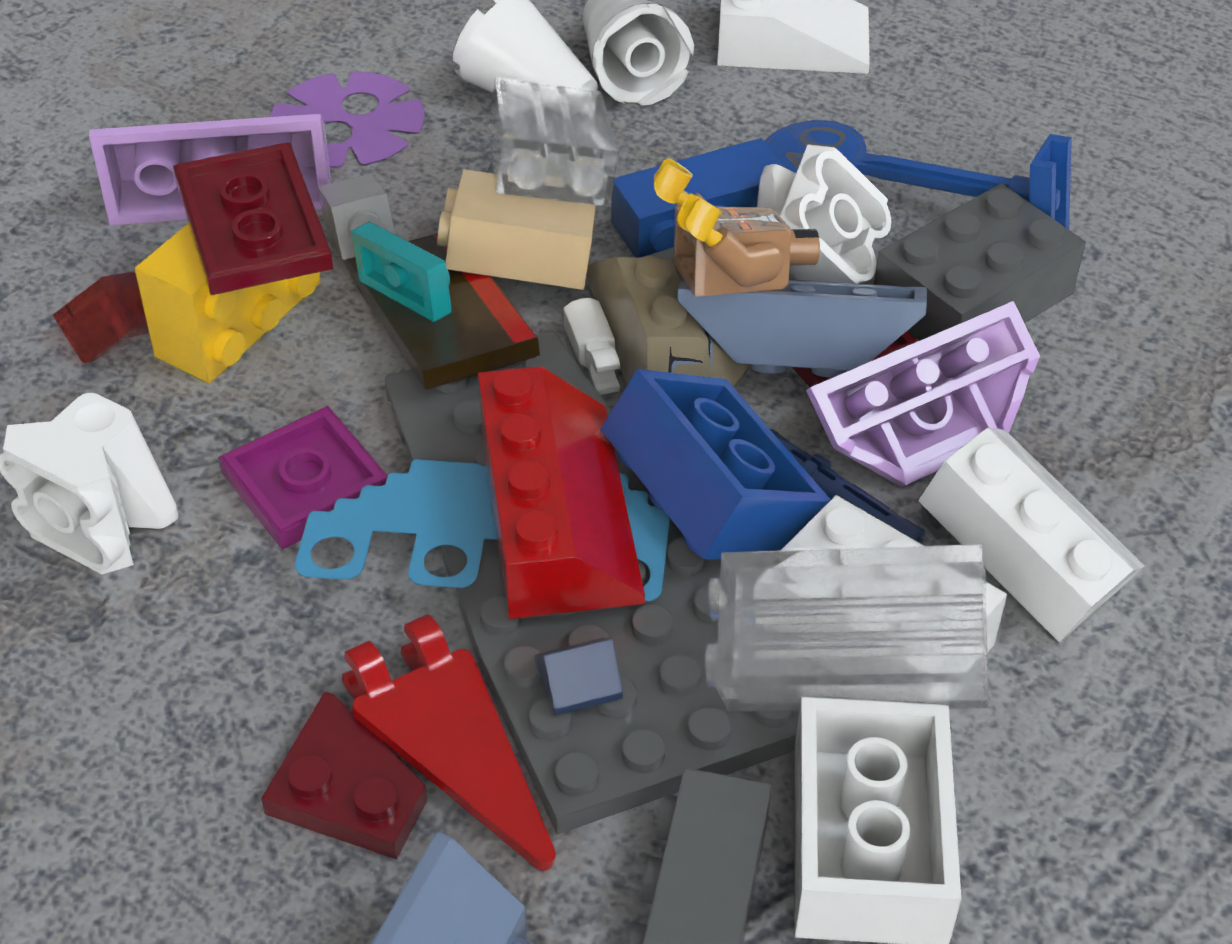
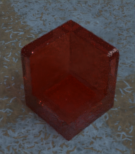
(103, 316)

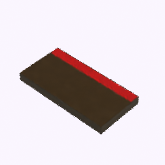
(474, 338)

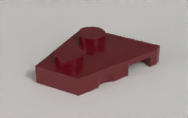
(346, 783)

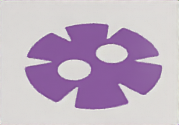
(371, 133)

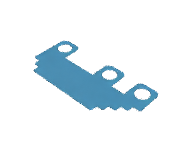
(451, 507)

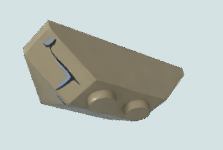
(651, 324)

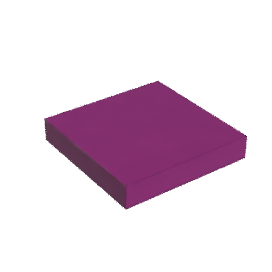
(300, 472)

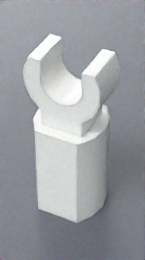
(593, 343)

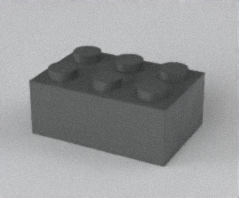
(982, 259)

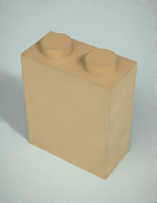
(515, 234)

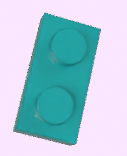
(402, 271)

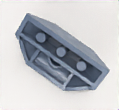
(807, 323)

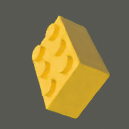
(204, 330)

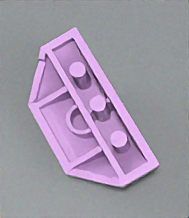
(929, 397)

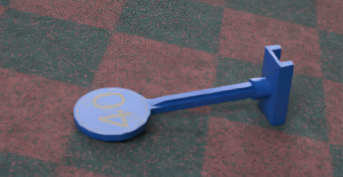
(1045, 188)

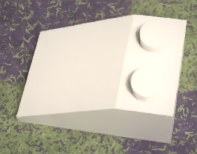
(795, 35)

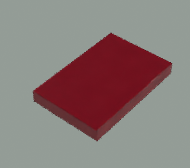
(252, 218)

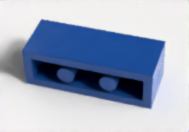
(721, 177)

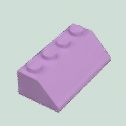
(139, 160)

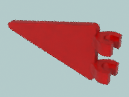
(449, 732)

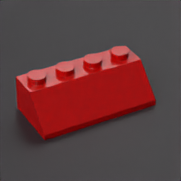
(555, 496)

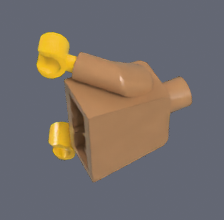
(730, 246)

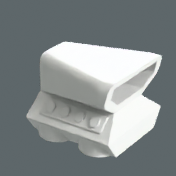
(835, 201)
(86, 482)

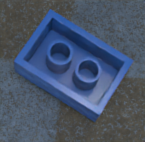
(711, 464)

